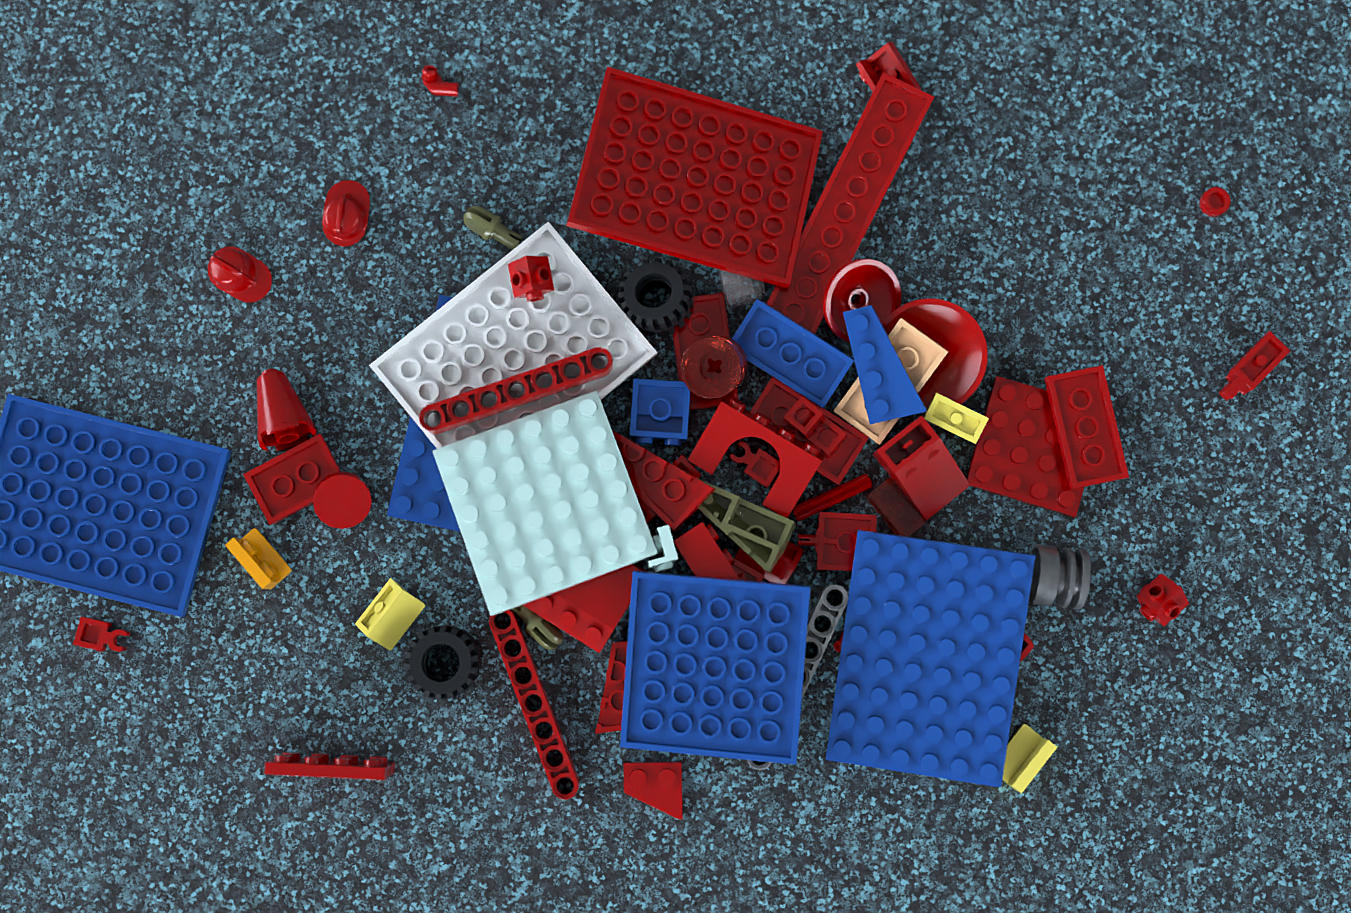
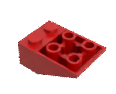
(922, 467)

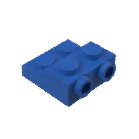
(660, 412)

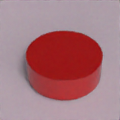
(1214, 201)

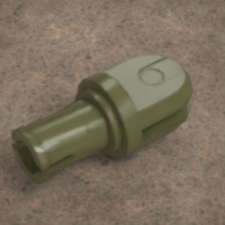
(490, 227)
(540, 629)

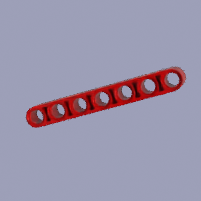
(502, 390)
(534, 717)

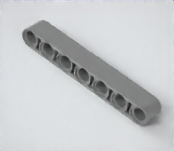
(820, 639)

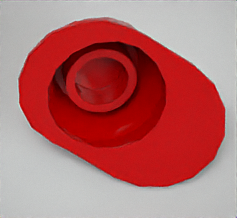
(346, 213)
(239, 274)

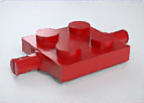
(837, 538)

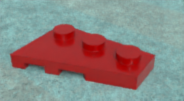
(612, 701)

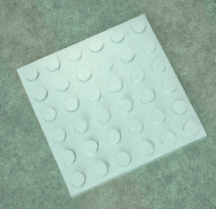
(544, 503)

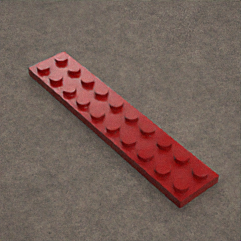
(851, 196)

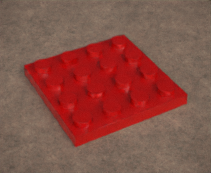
(1021, 450)

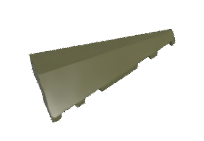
(751, 527)

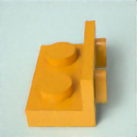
(259, 559)

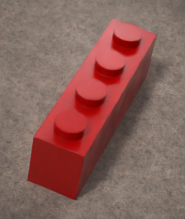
(704, 554)

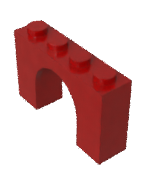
(734, 422)

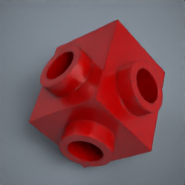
(531, 277)
(1161, 600)

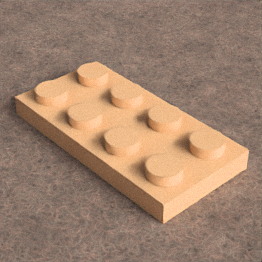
(920, 359)

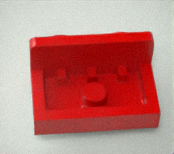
(885, 60)

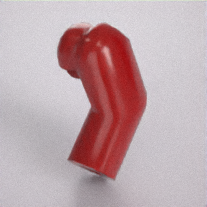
(435, 83)

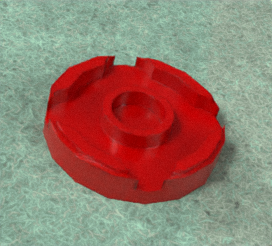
(342, 500)

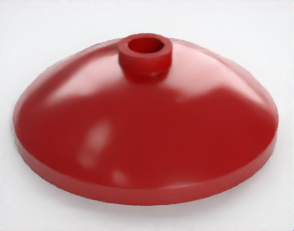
(872, 285)

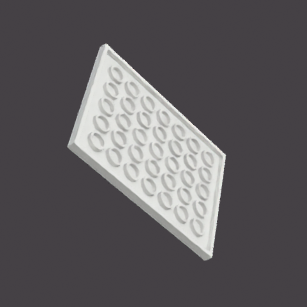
(493, 336)

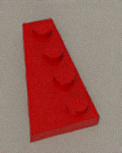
(661, 485)

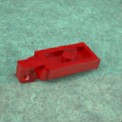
(1254, 366)

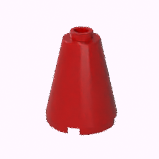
(280, 413)

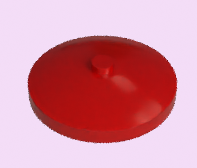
(958, 333)

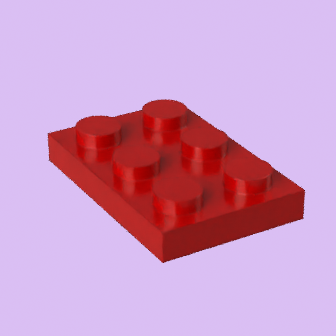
(289, 480)

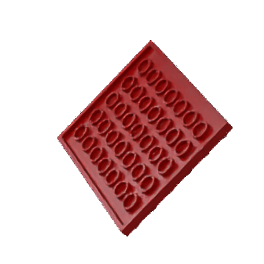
(695, 178)

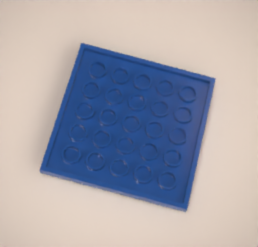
(715, 667)

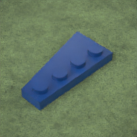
(882, 377)

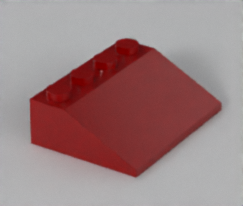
(589, 608)

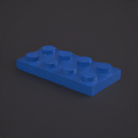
(792, 353)

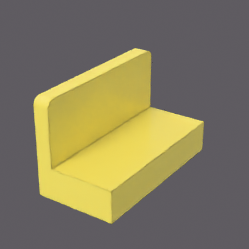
(955, 418)
(389, 615)
(1025, 757)

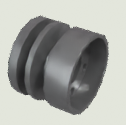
(1060, 577)

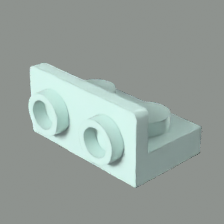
(664, 544)

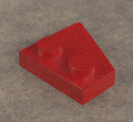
(656, 784)

